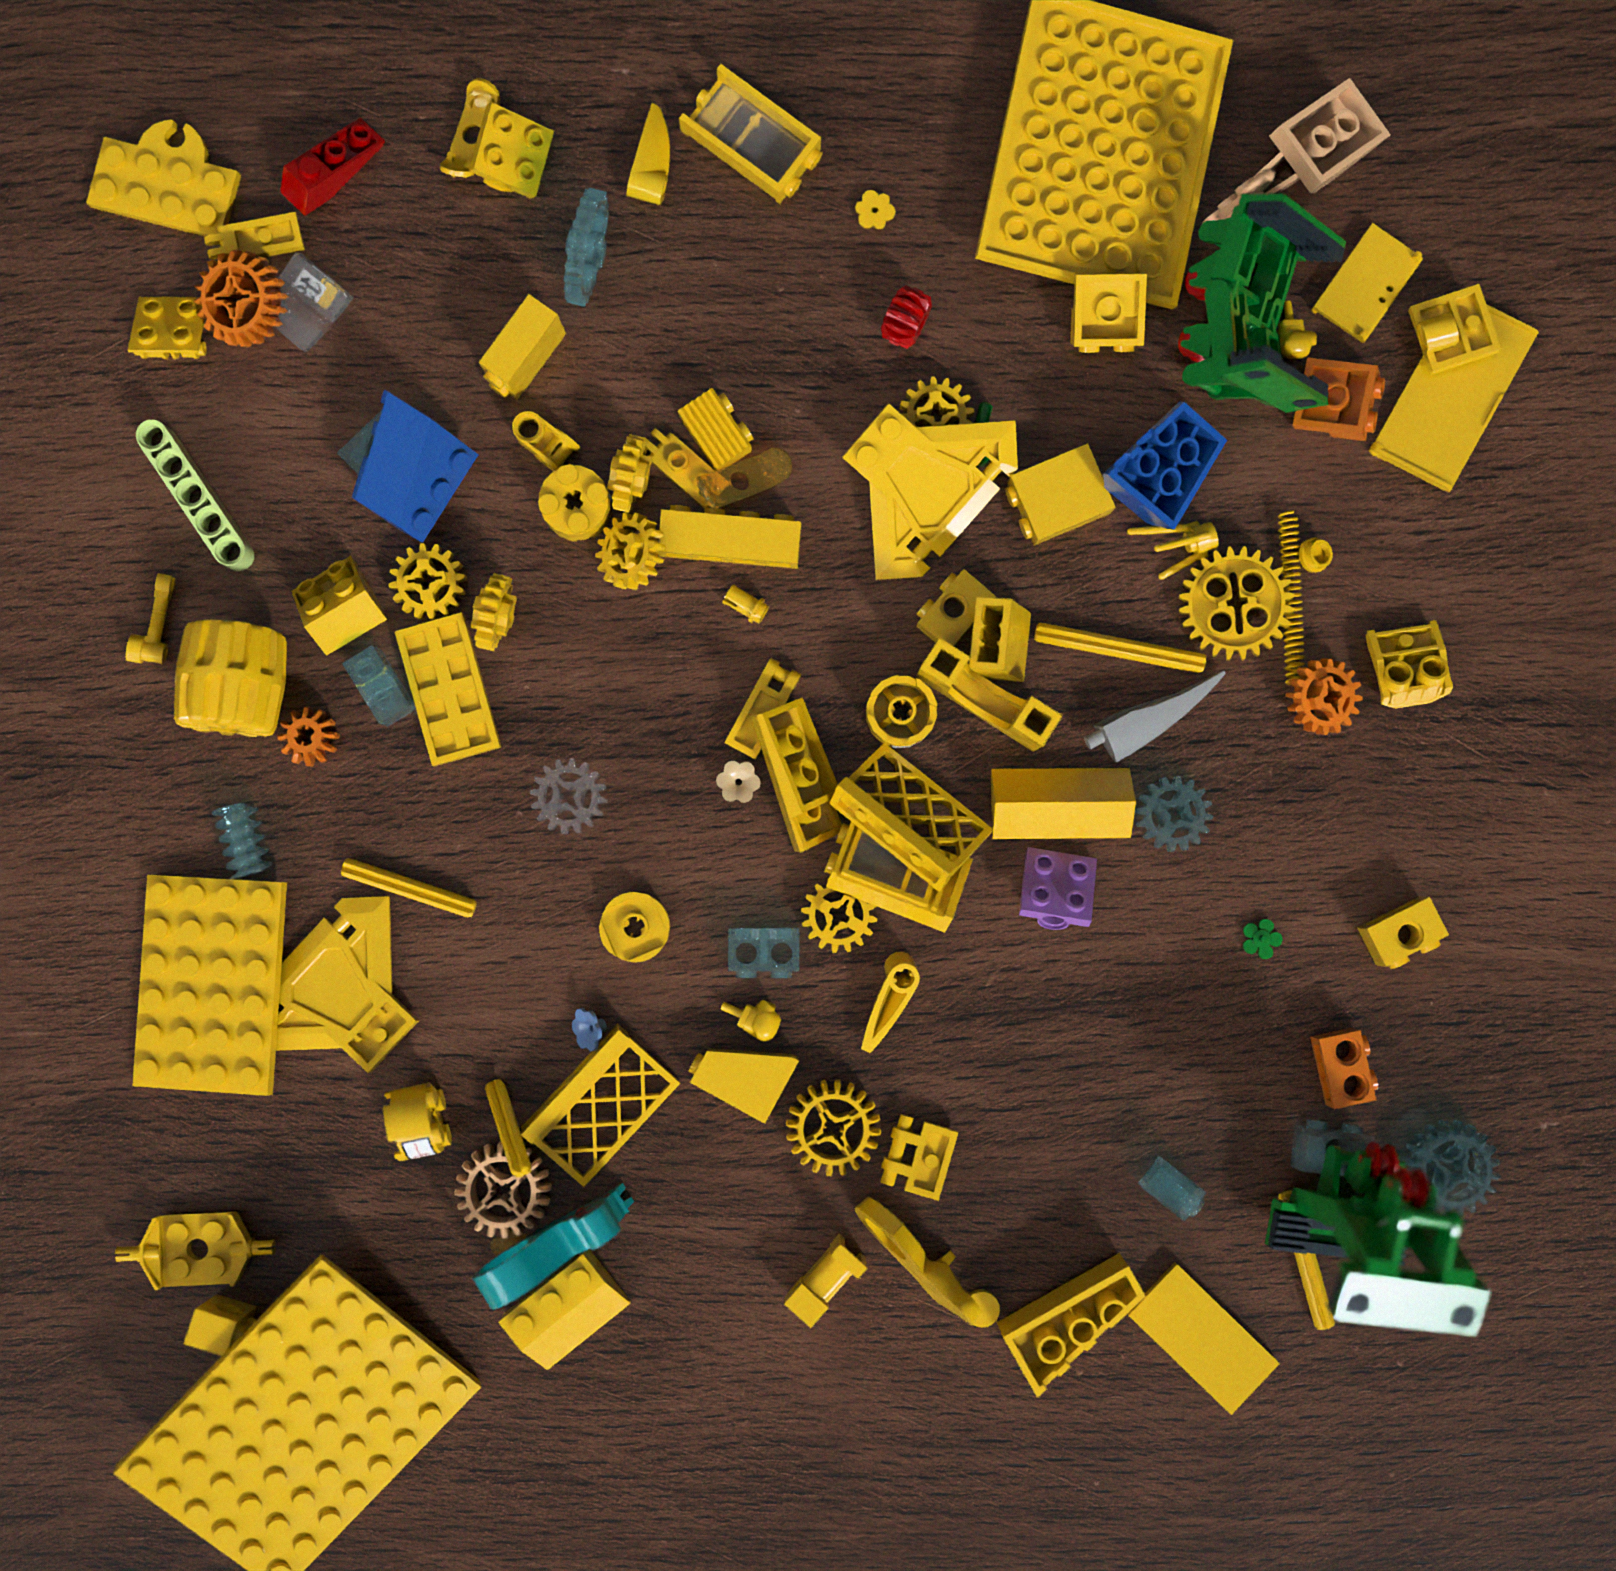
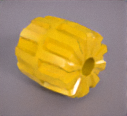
(230, 678)

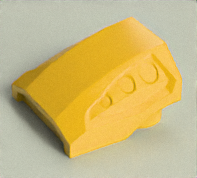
(1410, 665)

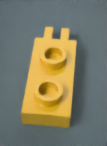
(262, 236)
(678, 464)

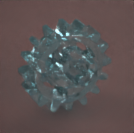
(1181, 799)

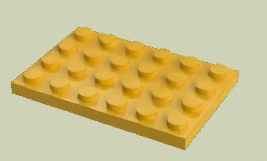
(210, 984)

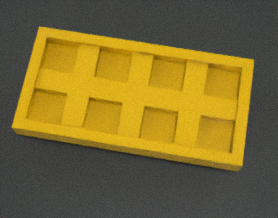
(448, 689)

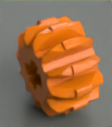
(320, 738)

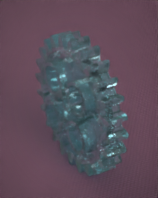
(586, 246)

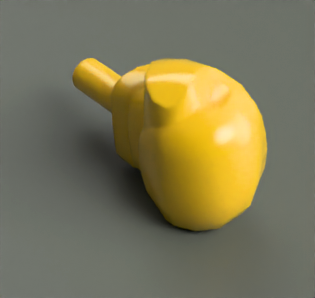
(1294, 339)
(757, 1021)

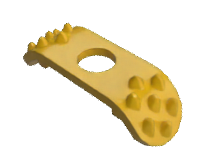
(458, 159)

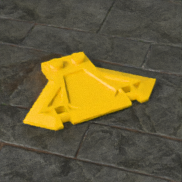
(927, 484)
(341, 987)

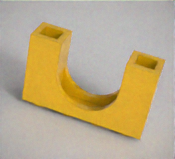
(1021, 719)

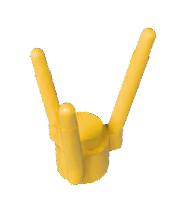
(1195, 539)

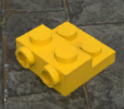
(1108, 311)

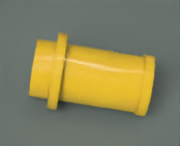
(746, 604)

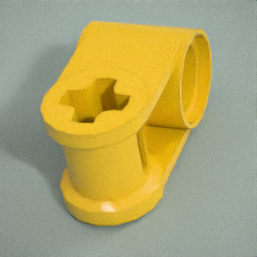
(548, 445)

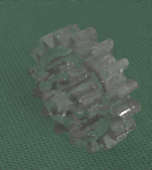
(555, 806)

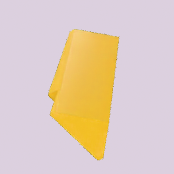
(799, 773)
(1062, 803)

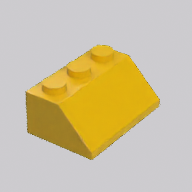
(564, 1310)

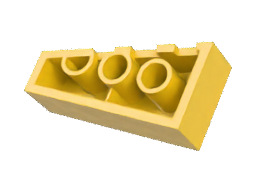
(1069, 1320)

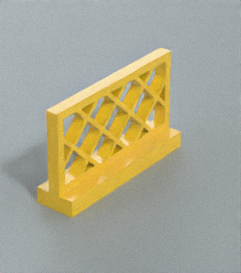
(895, 831)
(576, 1086)

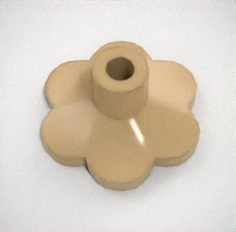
(733, 772)

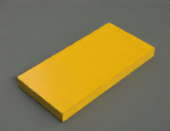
(1203, 1338)

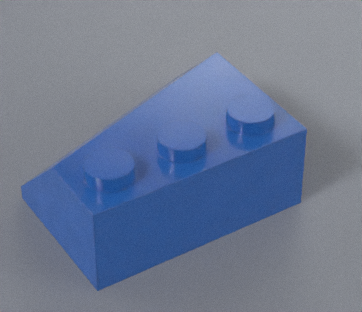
(1165, 467)
(410, 468)

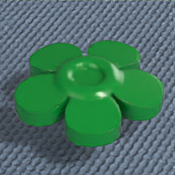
(1261, 938)

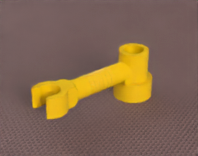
(148, 647)

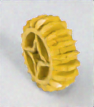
(819, 1136)

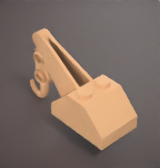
(1317, 144)

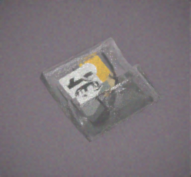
(312, 302)

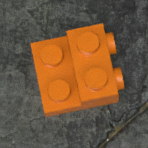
(1350, 399)

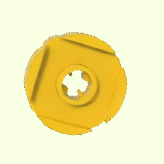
(616, 918)

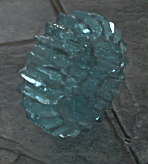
(1458, 1156)

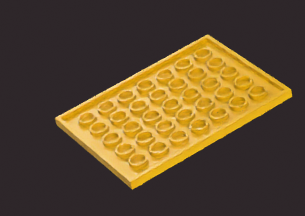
(1104, 146)
(298, 1423)

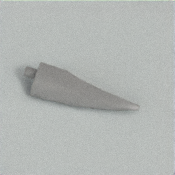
(1138, 725)

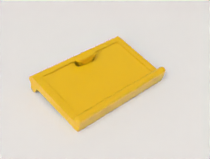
(1359, 290)

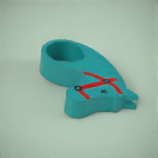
(548, 1248)

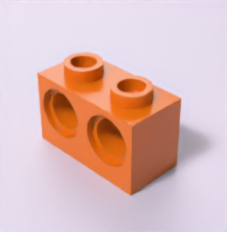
(1335, 1071)

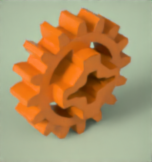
(1325, 697)

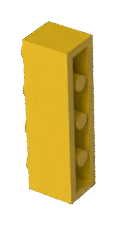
(729, 537)

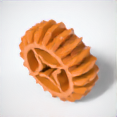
(251, 316)

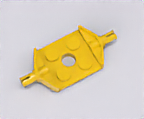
(168, 1255)

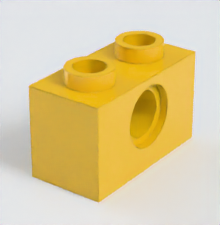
(937, 623)
(1382, 932)
(219, 1324)

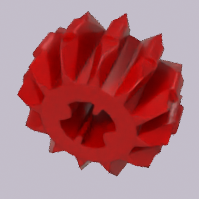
(906, 316)

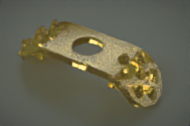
(761, 470)

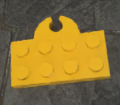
(164, 182)

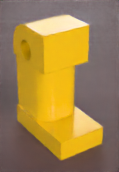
(814, 1290)

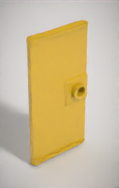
(1448, 411)

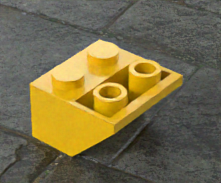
(337, 605)

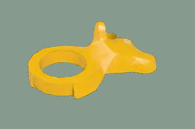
(932, 1275)

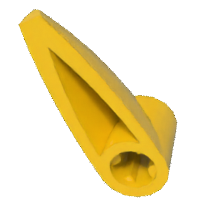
(652, 160)
(891, 998)

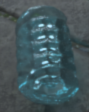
(242, 840)

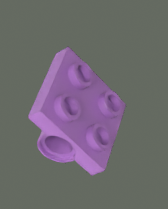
(1058, 888)

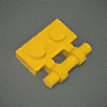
(930, 1158)

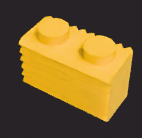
(715, 429)

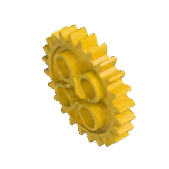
(1268, 599)

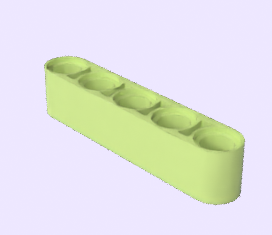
(181, 486)

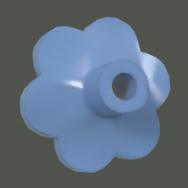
(588, 1029)

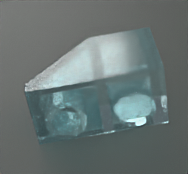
(1173, 1189)

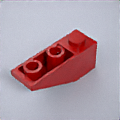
(329, 166)

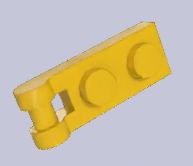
(762, 699)

